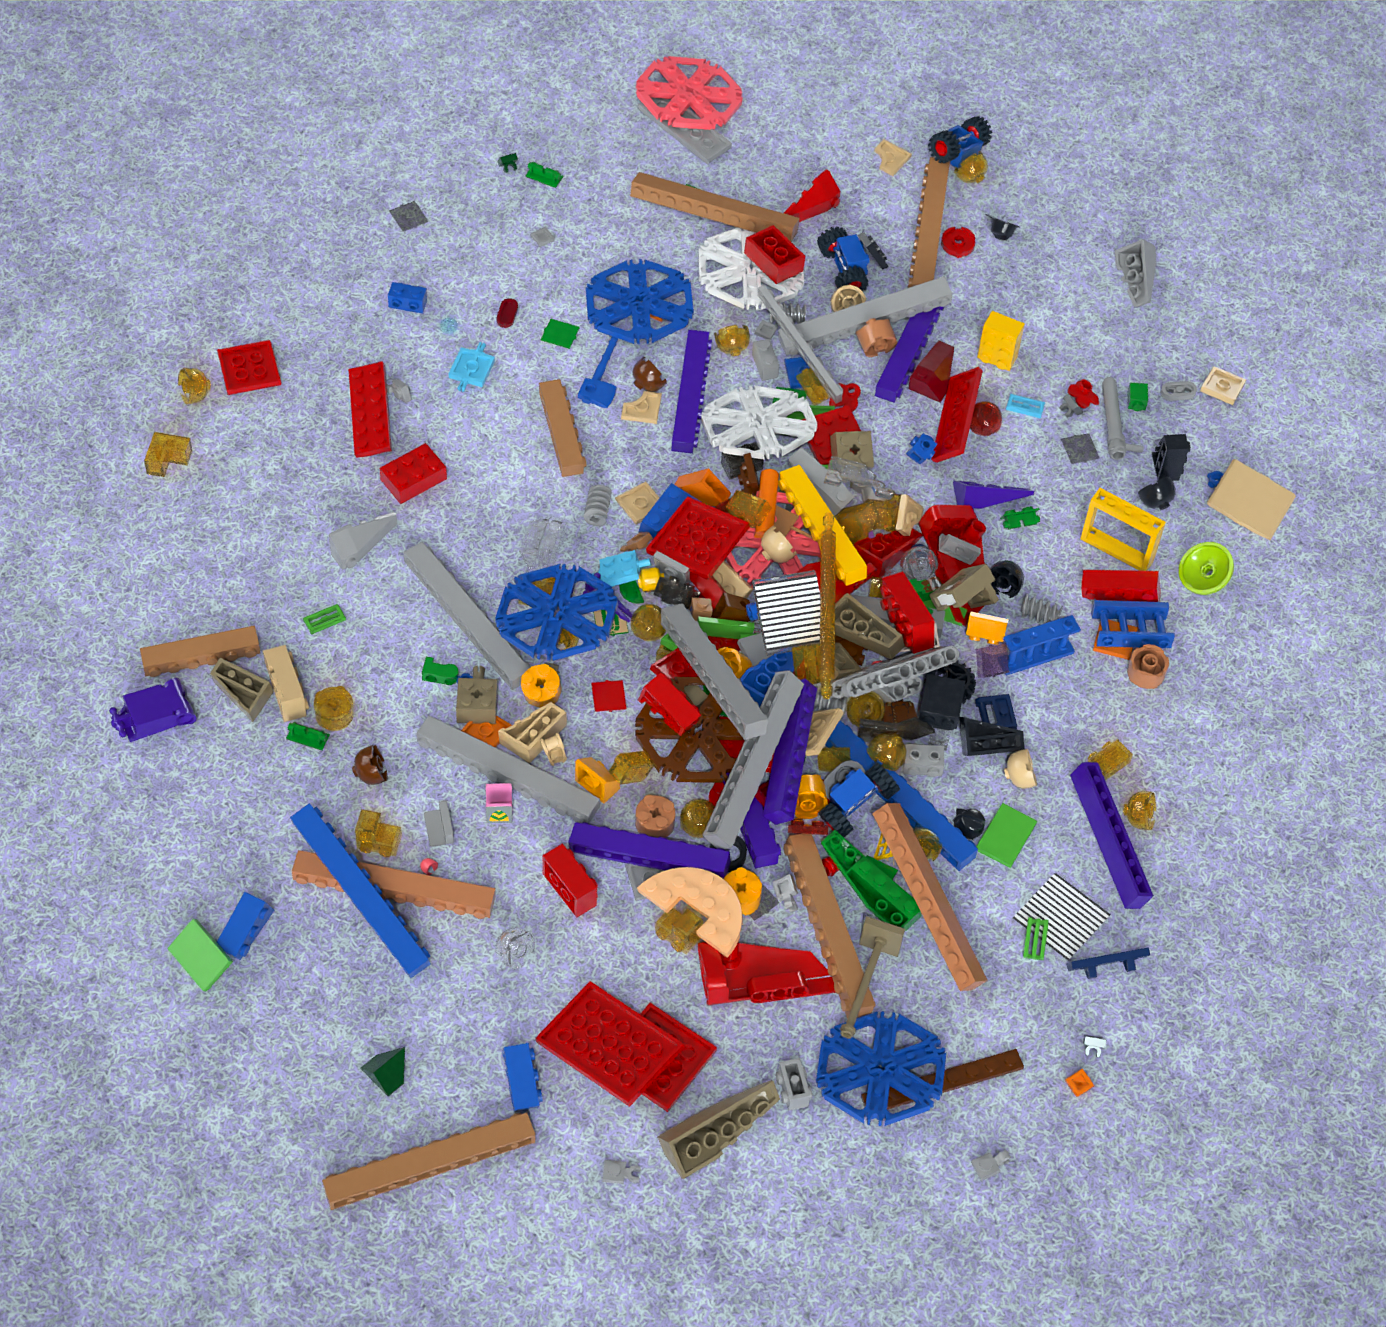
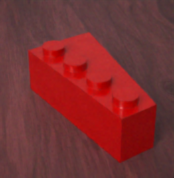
(1121, 585)

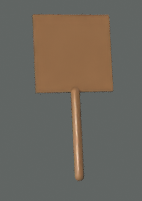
(786, 522)

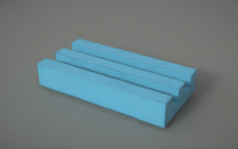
(1025, 408)

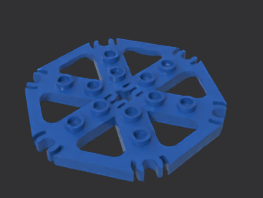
(651, 297)
(545, 605)
(878, 1080)

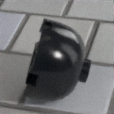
(1158, 494)
(1007, 574)

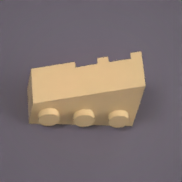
(525, 734)

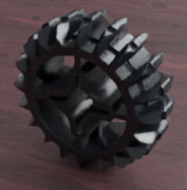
(958, 672)

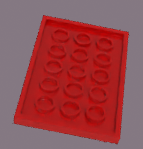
(609, 1043)

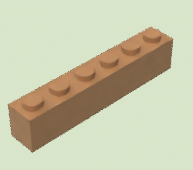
(561, 428)
(200, 651)

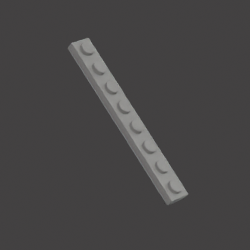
(796, 337)

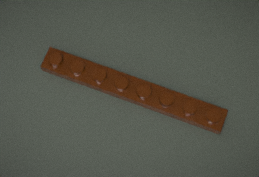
(964, 1075)

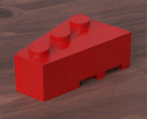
(670, 704)

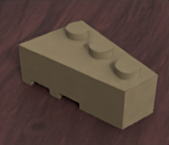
(242, 687)

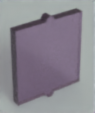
(992, 660)

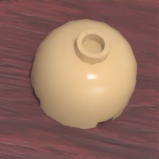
(846, 297)
(776, 546)
(1020, 770)

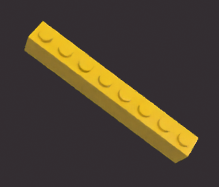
(812, 508)

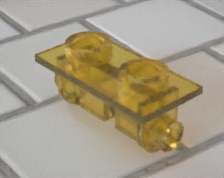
(812, 386)

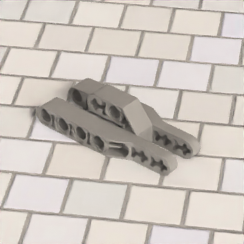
(895, 674)

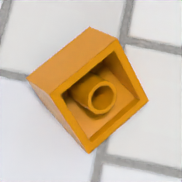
(986, 627)
(595, 778)

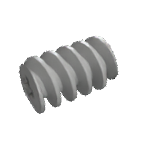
(796, 314)
(597, 505)
(1039, 610)
(831, 703)

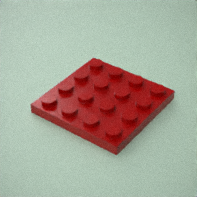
(699, 537)
(685, 1067)

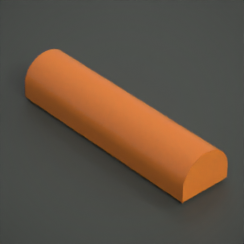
(768, 490)

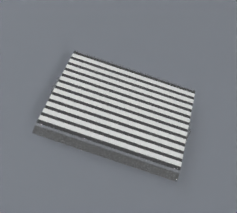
(788, 611)
(1071, 916)

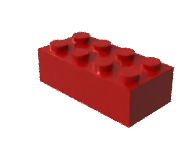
(907, 612)

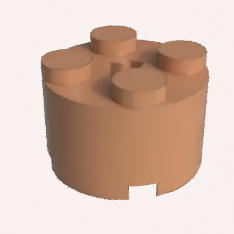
(877, 337)
(1148, 666)
(655, 816)

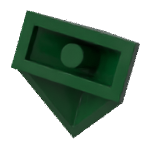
(387, 1070)

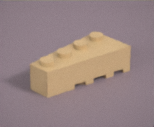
(285, 683)

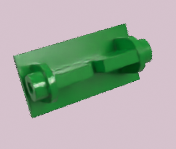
(546, 176)
(1027, 515)
(307, 736)

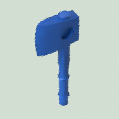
(595, 390)

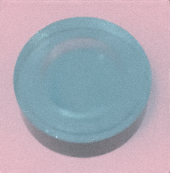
(448, 325)

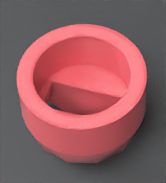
(426, 864)

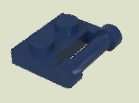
(1001, 709)

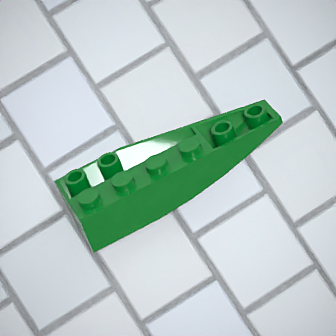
(871, 884)

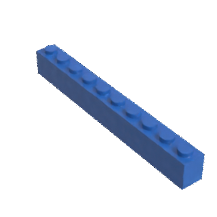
(920, 813)
(360, 890)

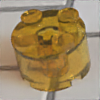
(333, 708)

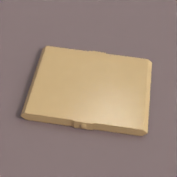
(1251, 499)

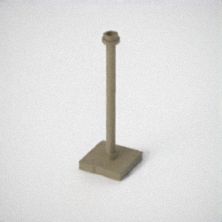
(881, 938)

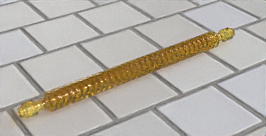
(827, 606)

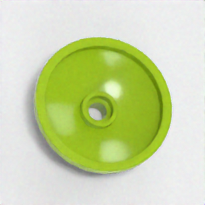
(1201, 560)

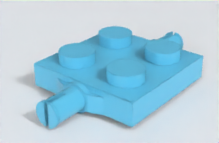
(471, 367)
(621, 568)

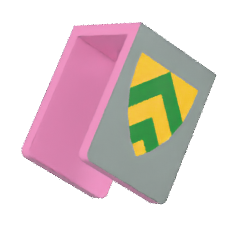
(499, 803)

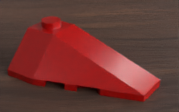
(818, 199)
(886, 549)

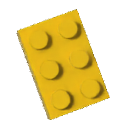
(1000, 341)

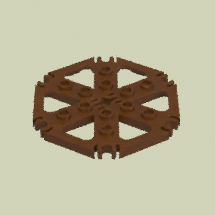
(706, 740)

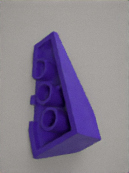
(980, 497)

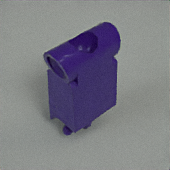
(153, 711)

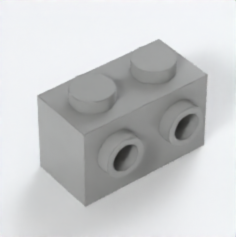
(924, 760)
(793, 1078)

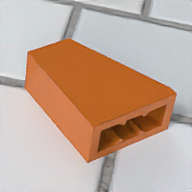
(704, 487)

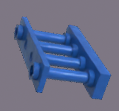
(1132, 611)
(1040, 644)

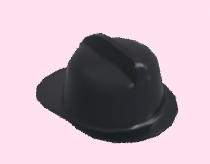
(1001, 229)
(970, 822)

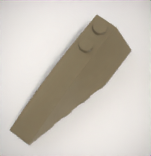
(705, 1134)

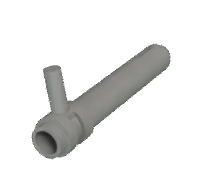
(1115, 440)

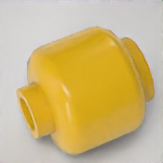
(649, 579)

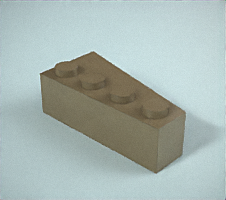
(865, 628)

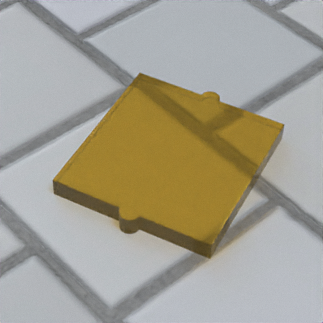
(832, 757)

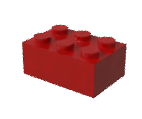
(774, 254)
(413, 473)
(570, 880)

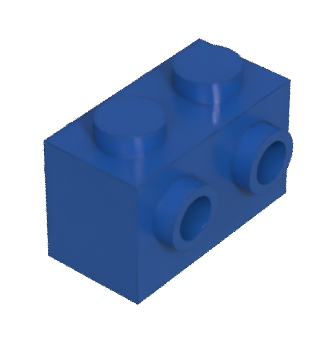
(407, 297)

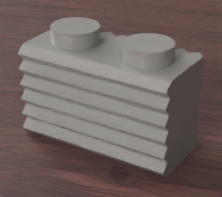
(765, 359)

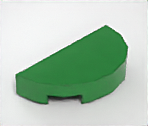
(631, 592)

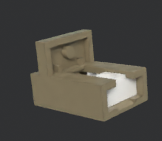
(969, 586)

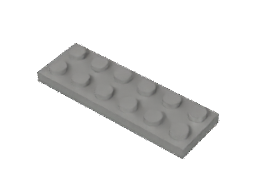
(701, 142)

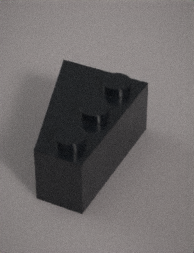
(1171, 456)
(988, 738)

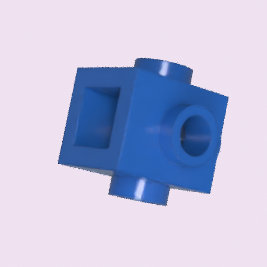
(921, 448)

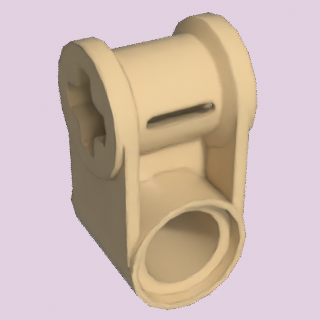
(554, 749)

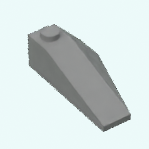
(1138, 267)
(834, 497)
(351, 543)

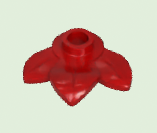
(1083, 393)
(847, 397)

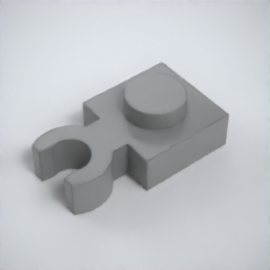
(616, 1172)

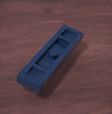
(1090, 964)

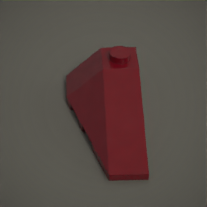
(933, 372)

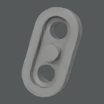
(1177, 390)

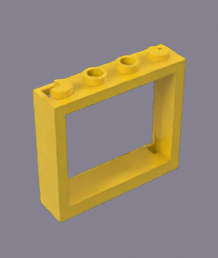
(1130, 515)

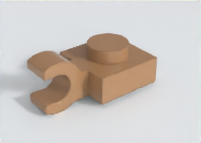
(638, 542)

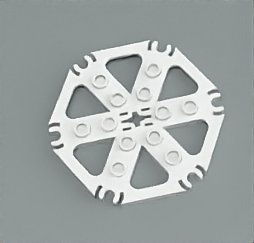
(737, 266)
(771, 419)

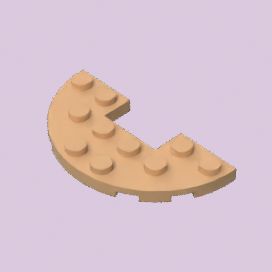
(705, 894)

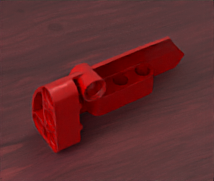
(963, 524)
(763, 972)

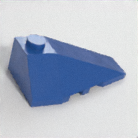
(759, 677)

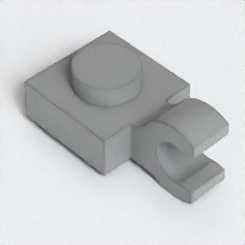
(400, 390)
(785, 890)
(988, 1166)

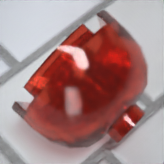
(986, 418)

